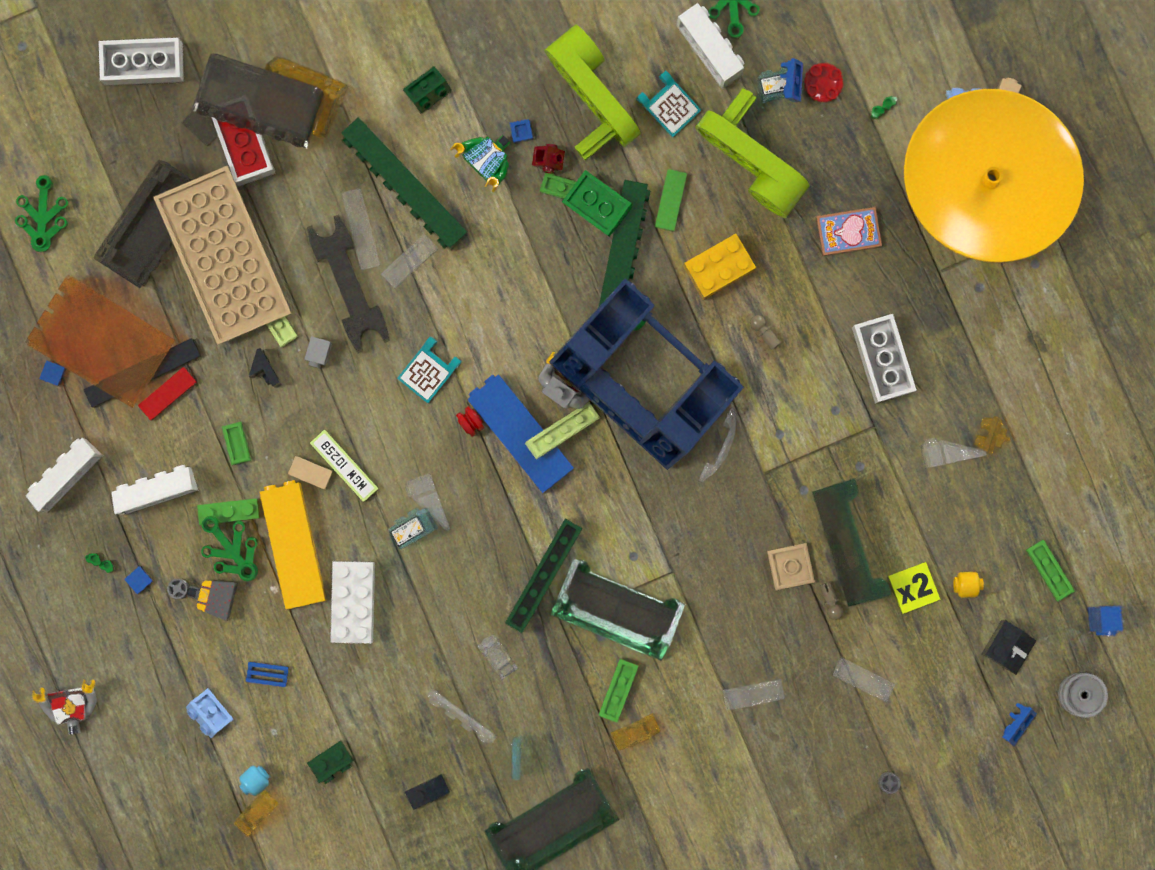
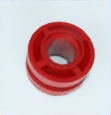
(470, 421)

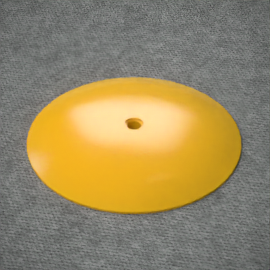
(1001, 136)

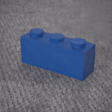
(1105, 620)

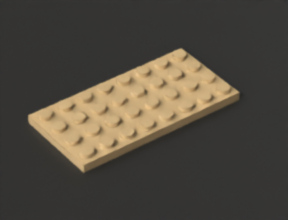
(222, 255)

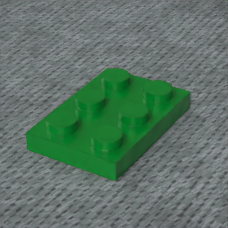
(597, 203)

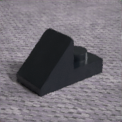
(262, 364)
(427, 792)

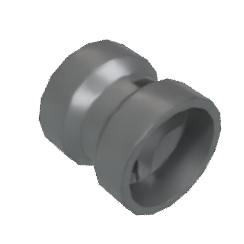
(893, 782)

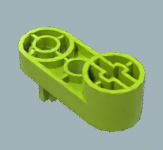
(576, 59)
(777, 183)

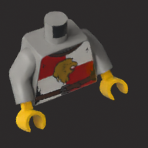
(560, 388)
(68, 705)

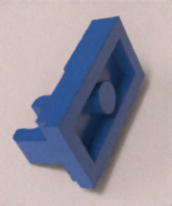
(793, 79)
(1015, 730)

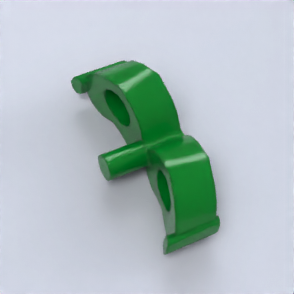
(887, 104)
(96, 561)

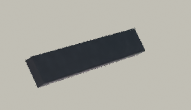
(175, 357)

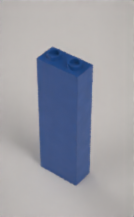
(514, 427)

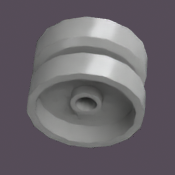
(1070, 694)

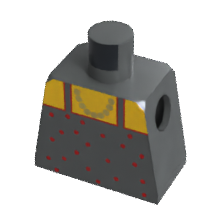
(214, 597)

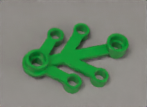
(734, 14)
(42, 217)
(231, 551)

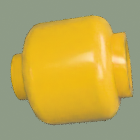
(968, 584)

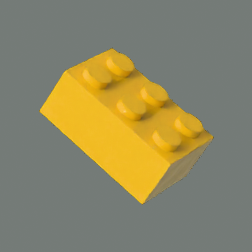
(719, 266)

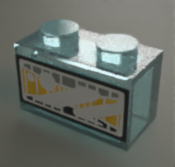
(771, 85)
(413, 528)

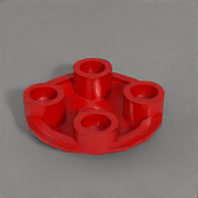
(823, 82)

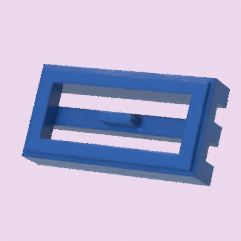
(250, 672)

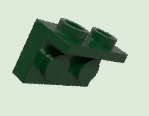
(427, 90)
(330, 762)

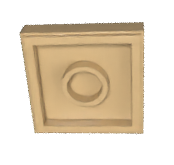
(790, 566)

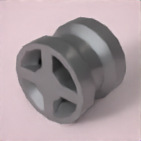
(174, 588)

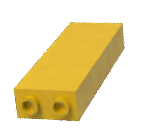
(292, 545)

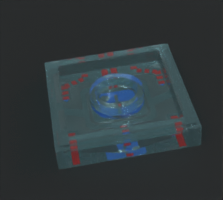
(516, 757)

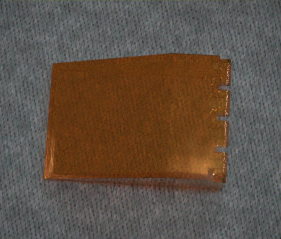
(100, 341)

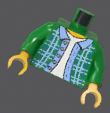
(486, 158)

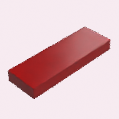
(167, 393)

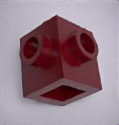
(548, 158)

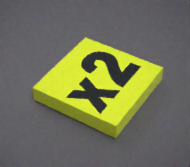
(914, 587)

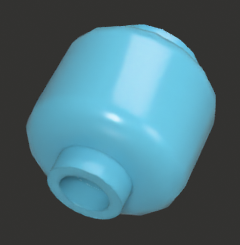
(254, 780)

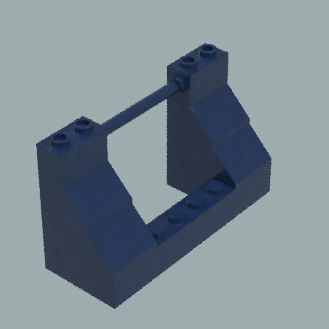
(684, 421)

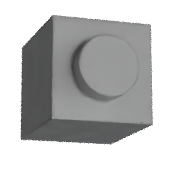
(318, 352)

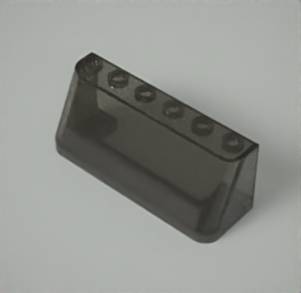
(259, 100)
(140, 233)

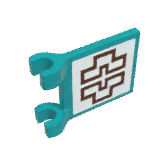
(670, 106)
(427, 372)

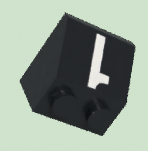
(1009, 646)

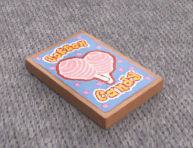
(849, 231)

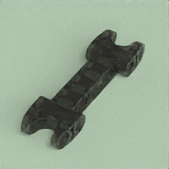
(335, 251)

